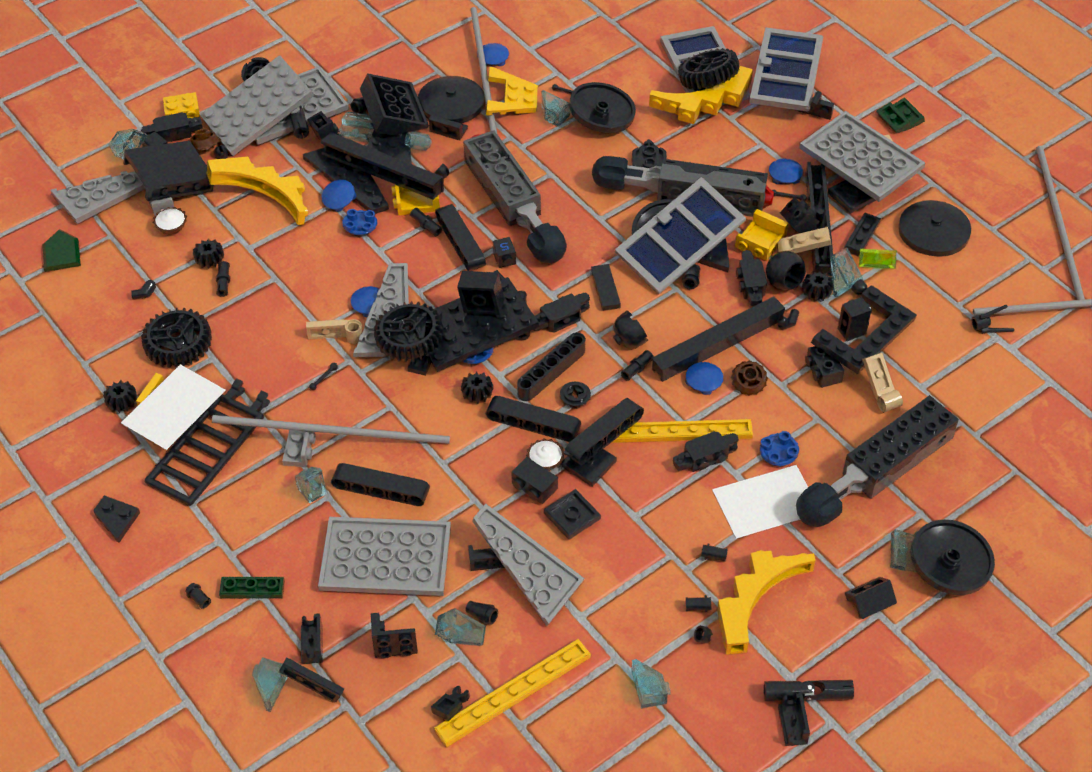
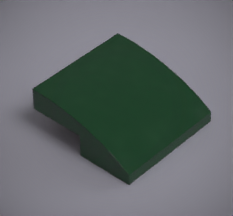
(901, 115)

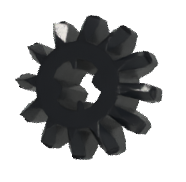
(208, 253)
(817, 286)
(477, 387)
(120, 396)

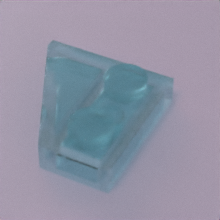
(844, 272)

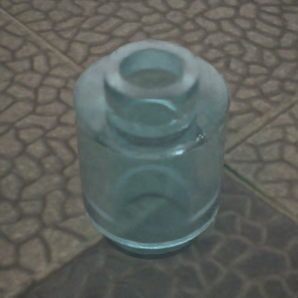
(418, 140)

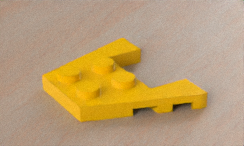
(518, 95)

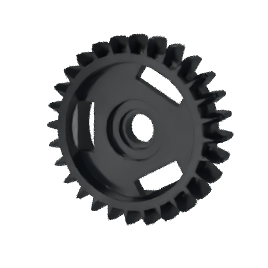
(708, 68)
(409, 343)
(177, 349)

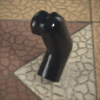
(146, 290)
(791, 321)

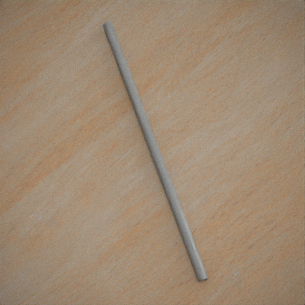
(486, 88)
(1060, 224)
(1036, 307)
(330, 429)

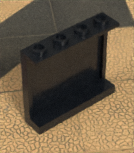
(169, 170)

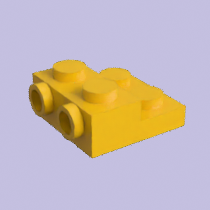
(183, 103)

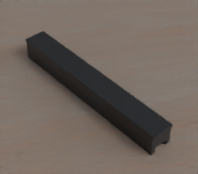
(383, 166)
(818, 202)
(717, 338)

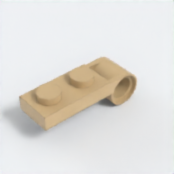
(805, 241)
(334, 329)
(881, 383)

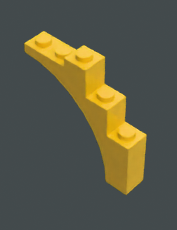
(709, 100)
(262, 179)
(749, 588)

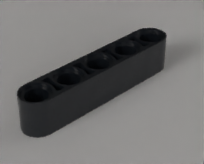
(460, 237)
(551, 366)
(533, 418)
(604, 431)
(380, 484)

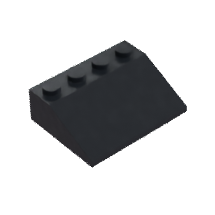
(392, 105)

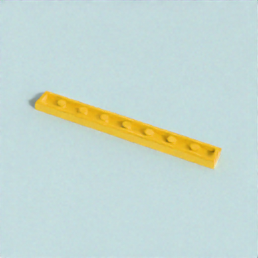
(684, 430)
(512, 693)

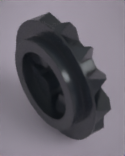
(580, 389)

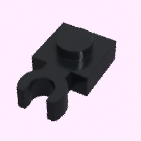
(451, 704)

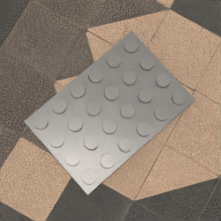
(325, 99)
(256, 105)
(862, 156)
(385, 556)

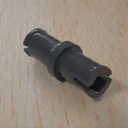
(426, 222)
(223, 278)
(637, 365)

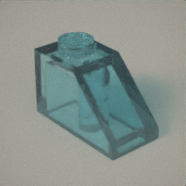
(554, 108)
(126, 140)
(311, 484)
(459, 628)
(268, 681)
(650, 685)

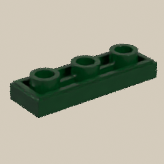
(252, 588)

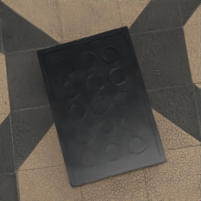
(474, 333)

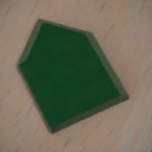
(61, 251)

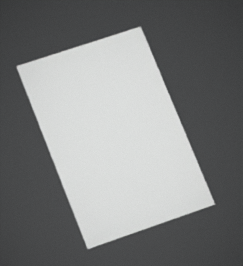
(173, 406)
(761, 501)

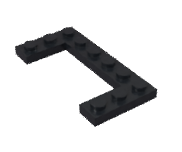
(898, 320)

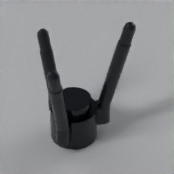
(982, 322)

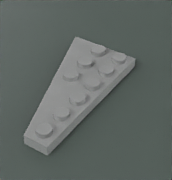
(97, 194)
(392, 292)
(537, 572)

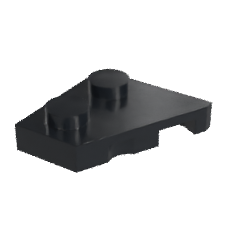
(116, 516)

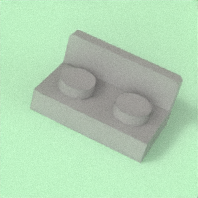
(298, 448)

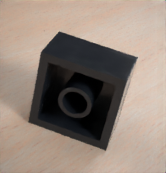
(481, 292)

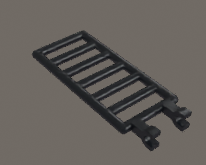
(228, 399)

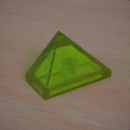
(877, 258)

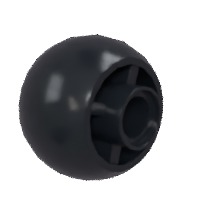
(785, 270)

